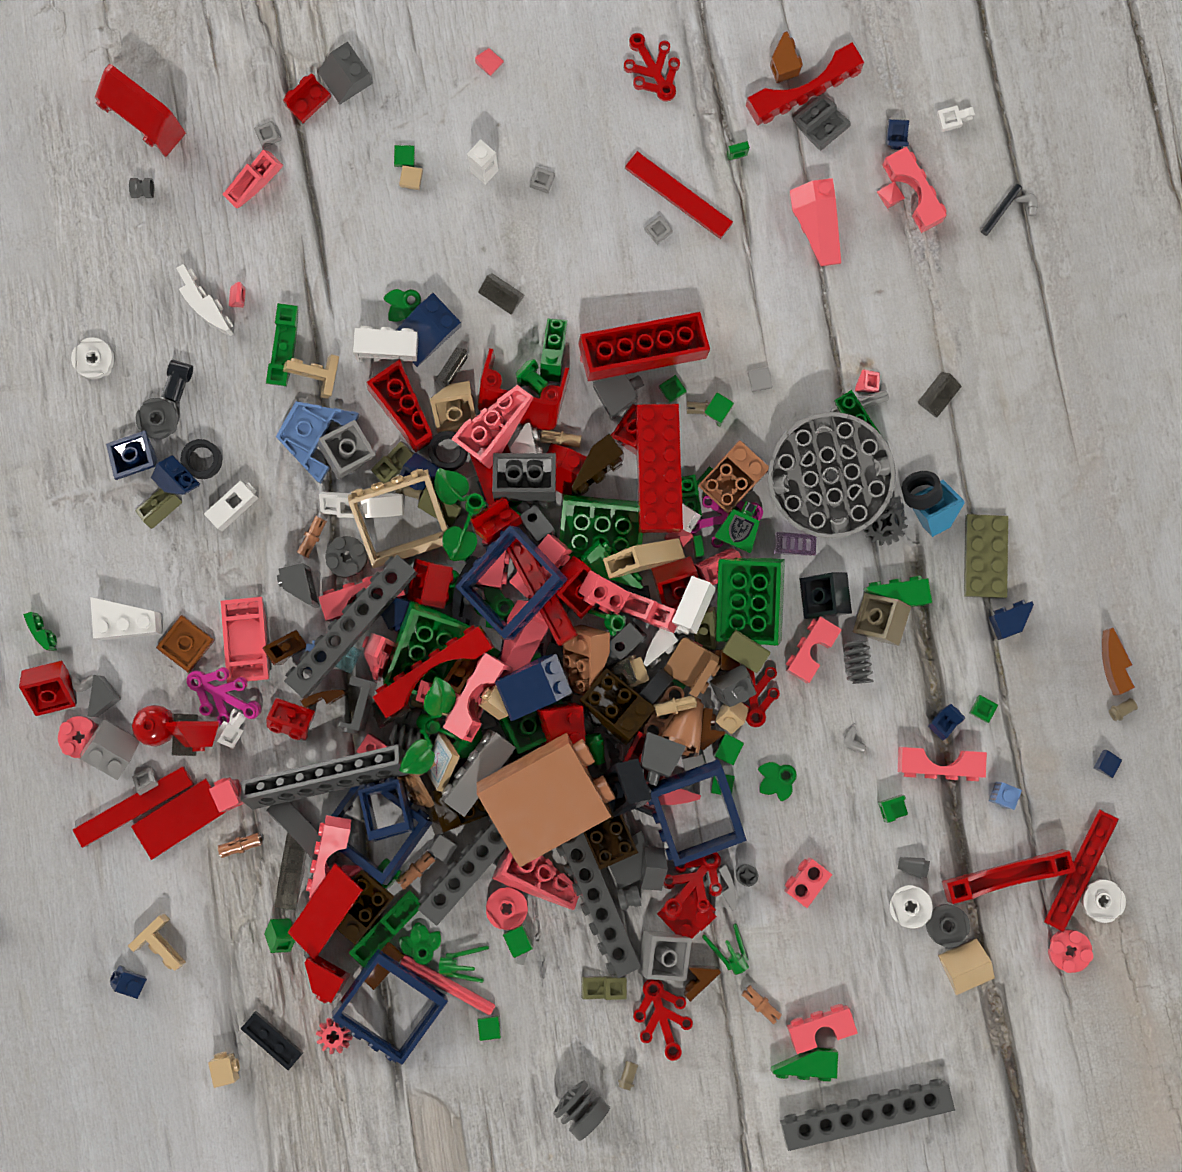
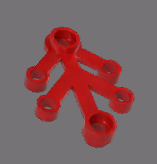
(653, 70)
(754, 707)
(693, 881)
(660, 1015)

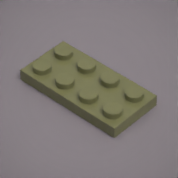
(986, 556)

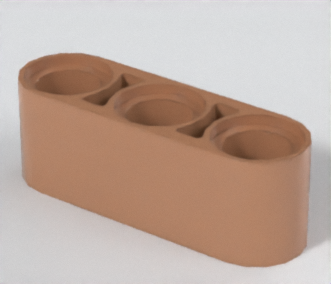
(660, 723)

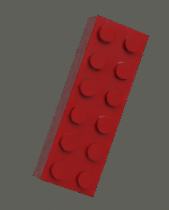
(643, 346)
(659, 468)

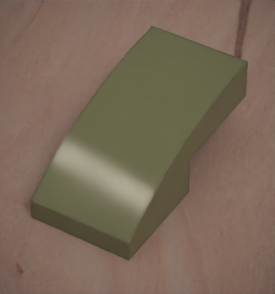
(392, 464)
(603, 987)

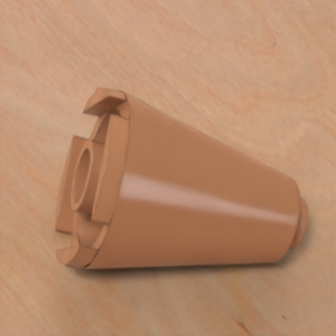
(687, 728)

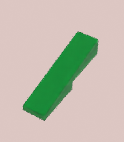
(386, 928)

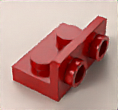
(306, 98)
(495, 519)
(289, 719)

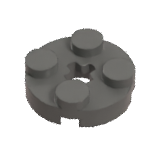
(165, 427)
(350, 567)
(957, 932)

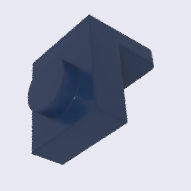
(897, 133)
(946, 721)
(127, 982)

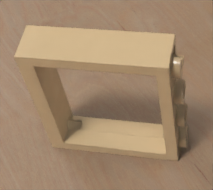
(408, 549)

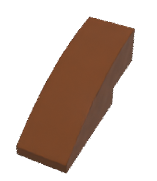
(1115, 663)

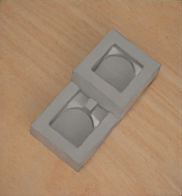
(728, 892)

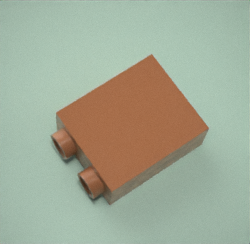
(545, 798)

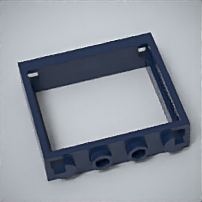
(533, 606)
(685, 779)
(363, 862)
(374, 1041)

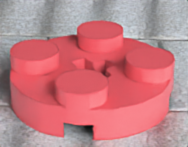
(69, 730)
(505, 920)
(1082, 955)

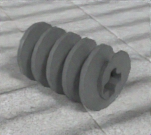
(858, 662)
(404, 738)

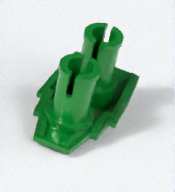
(528, 376)

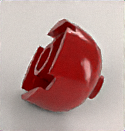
(150, 727)

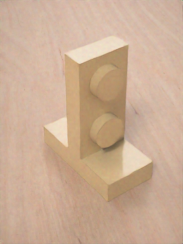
(316, 372)
(158, 944)

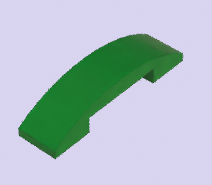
(284, 344)

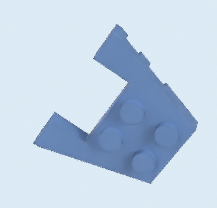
(304, 428)

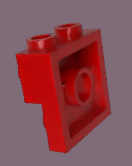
(690, 921)

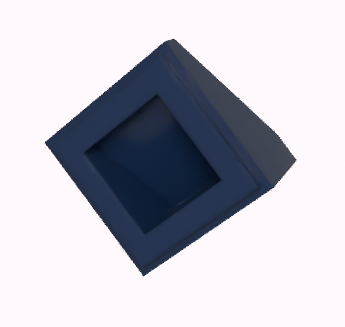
(1108, 763)

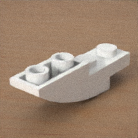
(204, 305)
(378, 506)
(662, 642)

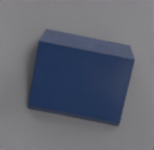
(131, 455)

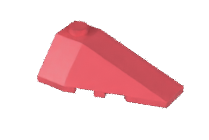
(817, 213)
(494, 426)
(524, 646)
(377, 653)
(537, 879)

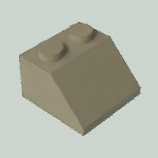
(882, 619)

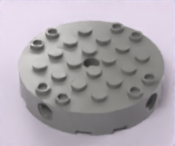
(863, 475)

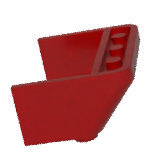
(139, 109)
(542, 411)

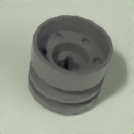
(580, 1109)

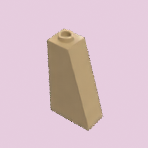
(643, 557)

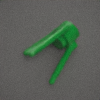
(612, 622)
(736, 962)
(449, 965)

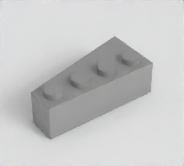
(483, 761)

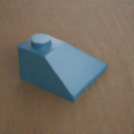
(943, 514)

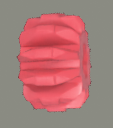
(339, 1043)

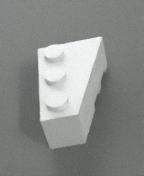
(385, 344)
(118, 620)

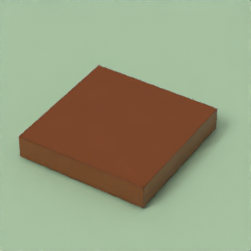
(185, 643)

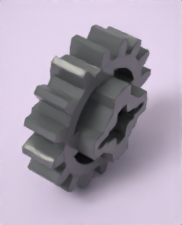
(892, 527)

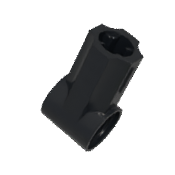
(178, 375)

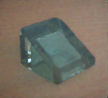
(349, 661)

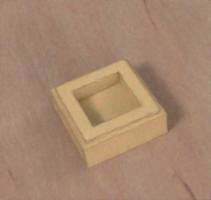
(411, 177)

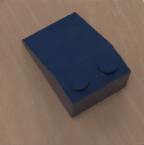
(433, 325)
(533, 686)

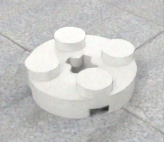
(102, 365)
(1112, 909)
(922, 913)

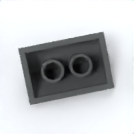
(524, 476)

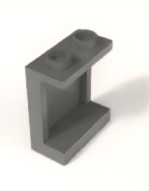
(363, 705)

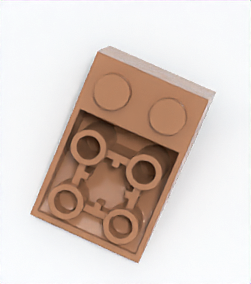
(734, 476)
(585, 657)

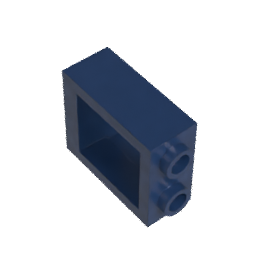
(373, 832)

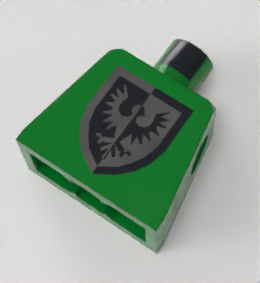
(740, 528)

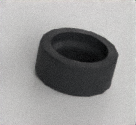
(193, 445)
(433, 456)
(924, 501)
(656, 686)

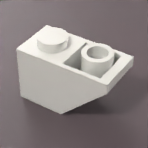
(527, 441)

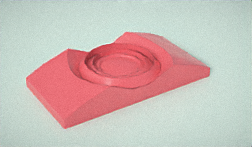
(244, 637)

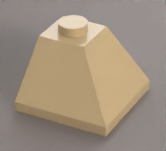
(453, 406)

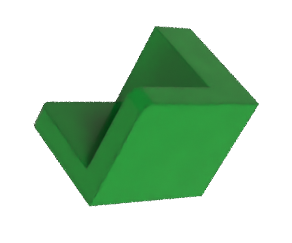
(719, 408)
(728, 749)
(893, 808)
(278, 937)
(518, 941)

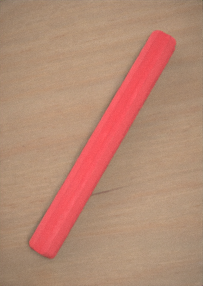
(448, 985)

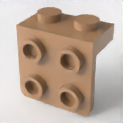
(692, 665)
(417, 792)

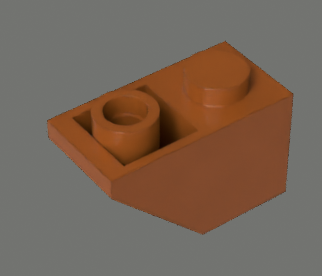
(785, 62)

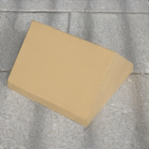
(967, 966)

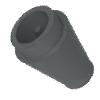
(915, 866)

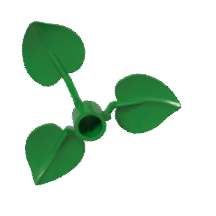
(449, 488)
(438, 700)

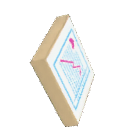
(445, 760)

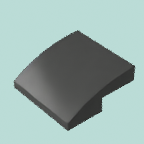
(821, 122)
(629, 869)

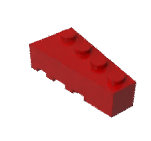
(396, 398)
(563, 719)

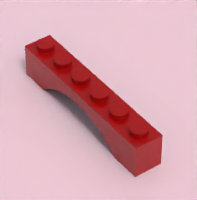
(770, 102)
(396, 696)
(1022, 871)

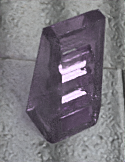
(779, 539)

